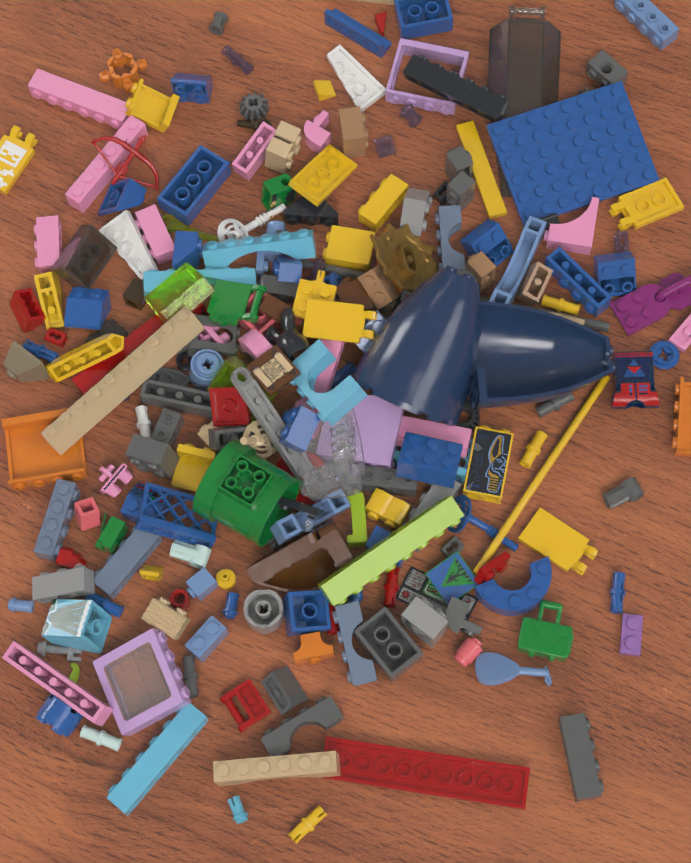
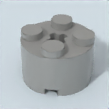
(265, 600)

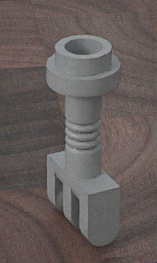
(43, 648)

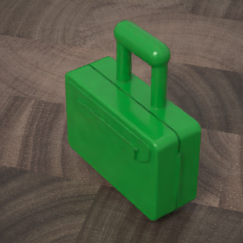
(544, 637)

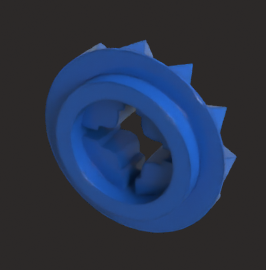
(668, 349)

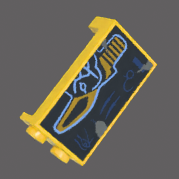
(488, 464)

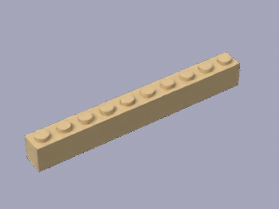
(122, 380)

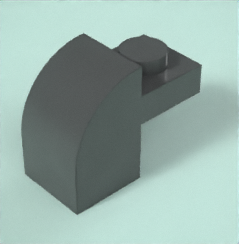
(455, 613)

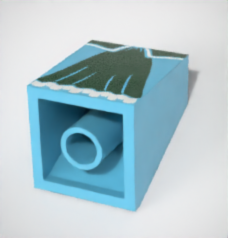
(77, 625)

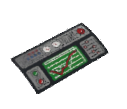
(418, 584)

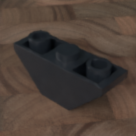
(307, 213)

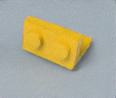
(191, 466)

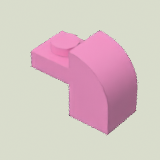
(315, 135)

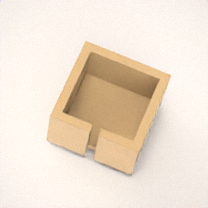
(281, 151)

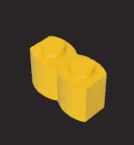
(387, 508)

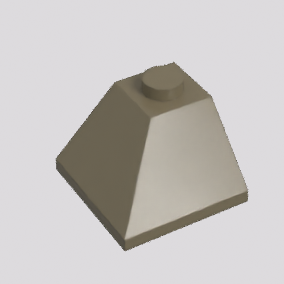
(24, 365)

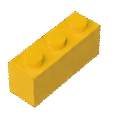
(382, 202)

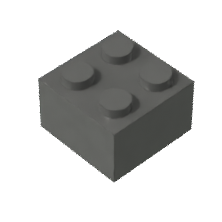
(152, 456)

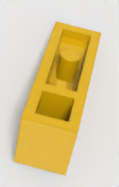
(50, 298)

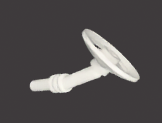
(238, 233)

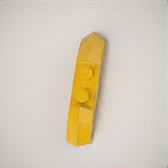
(85, 356)

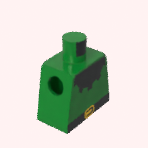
(276, 191)

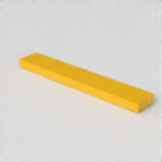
(481, 170)

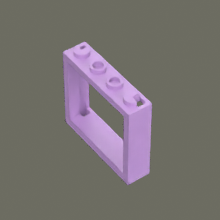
(433, 53)

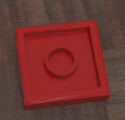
(228, 407)

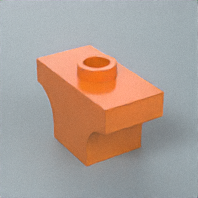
(312, 649)

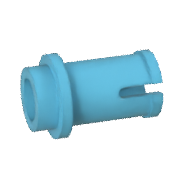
(238, 810)

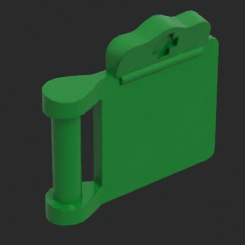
(231, 300)

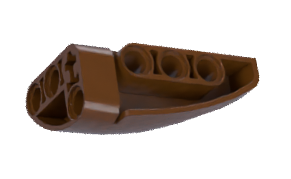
(303, 560)

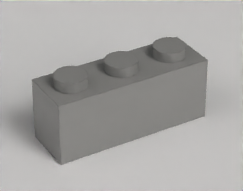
(63, 584)

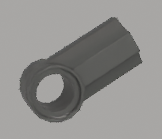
(627, 491)

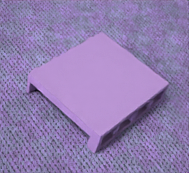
(379, 430)

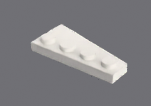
(126, 236)

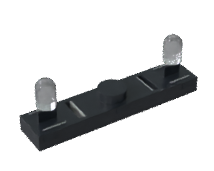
(286, 504)

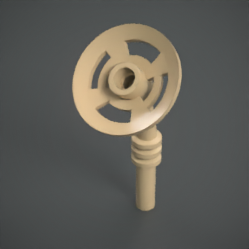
(257, 440)

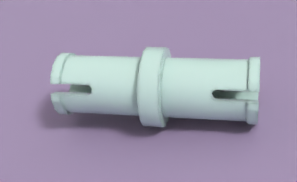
(100, 737)

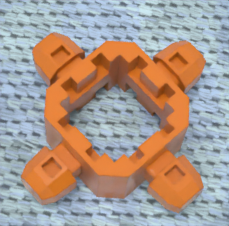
(119, 60)

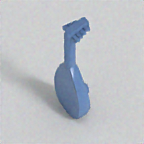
(497, 669)

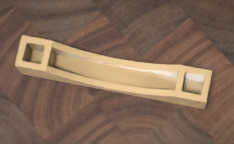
(284, 766)

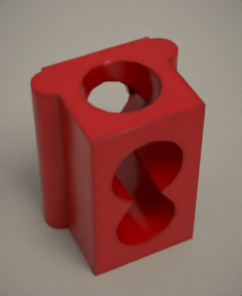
(59, 334)

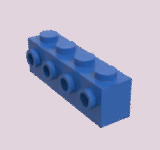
(578, 282)

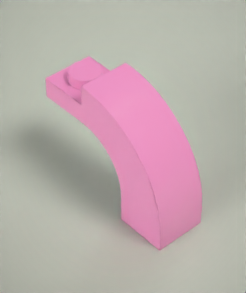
(254, 344)

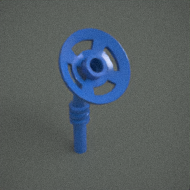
(468, 517)

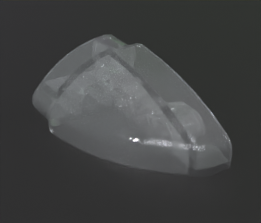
(333, 460)

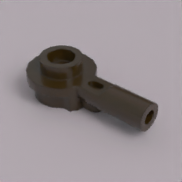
(252, 125)

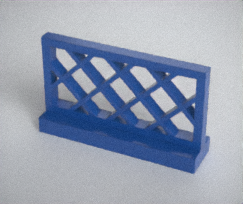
(171, 529)

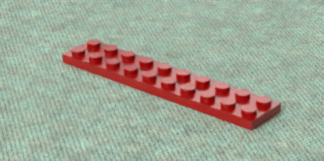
(430, 773)

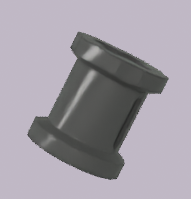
(218, 23)

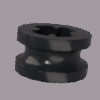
(181, 357)

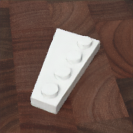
(357, 81)

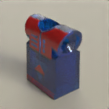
(634, 380)

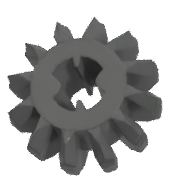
(253, 106)

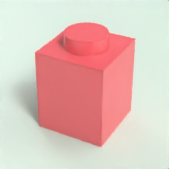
(87, 514)

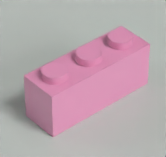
(254, 152)
(155, 234)
(48, 242)

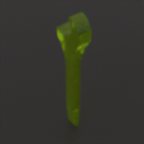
(175, 225)

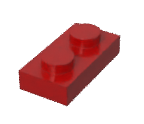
(489, 570)

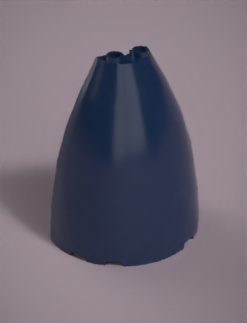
(427, 348)
(534, 356)

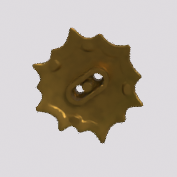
(404, 257)

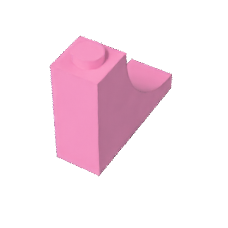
(574, 235)

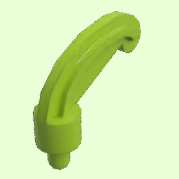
(75, 672)

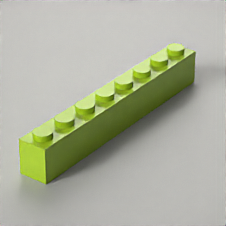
(391, 550)

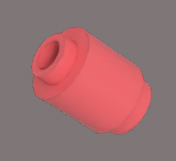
(468, 651)

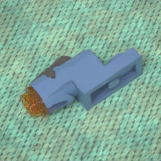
(274, 226)

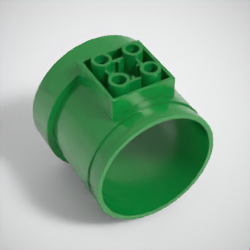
(244, 492)

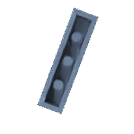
(126, 562)

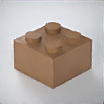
(353, 132)

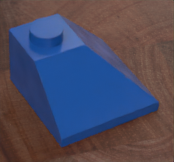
(122, 196)

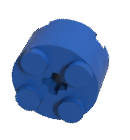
(59, 715)

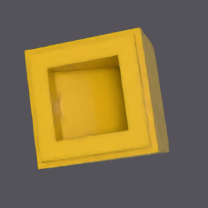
(323, 89)
(151, 572)

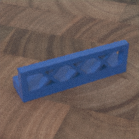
(357, 32)

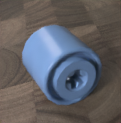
(201, 376)

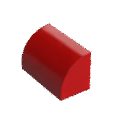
(26, 309)

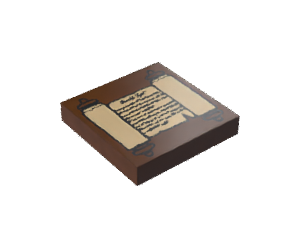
(273, 370)

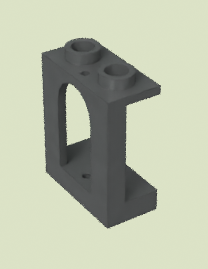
(228, 349)

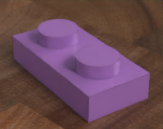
(631, 634)

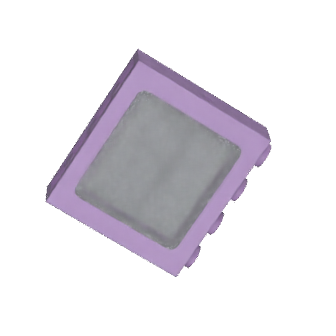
(142, 682)

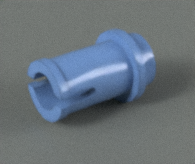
(20, 605)

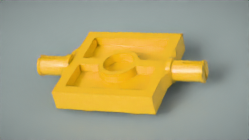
(312, 290)

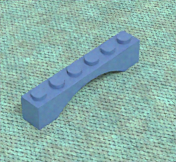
(520, 261)

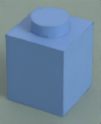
(201, 584)

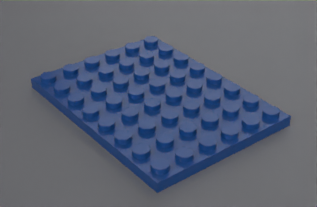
(572, 152)

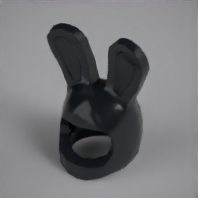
(291, 339)

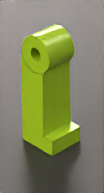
(357, 507)

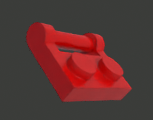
(250, 700)

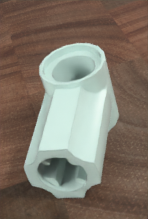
(195, 555)

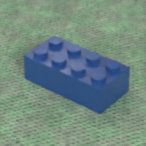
(194, 185)

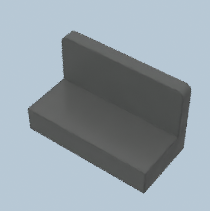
(284, 689)

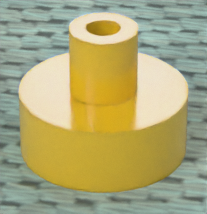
(226, 579)

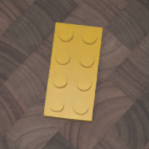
(323, 175)

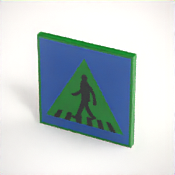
(452, 577)

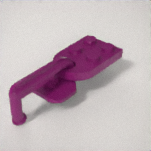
(641, 307)

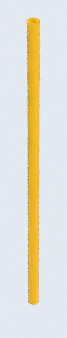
(541, 474)

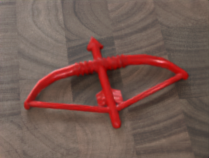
(122, 168)

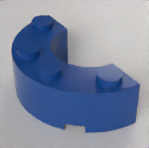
(517, 601)

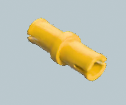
(560, 305)
(533, 449)
(307, 824)

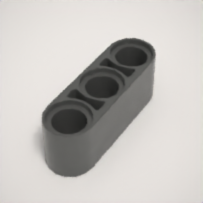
(281, 290)

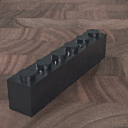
(456, 89)

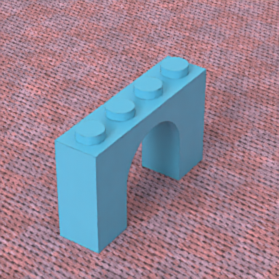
(331, 404)

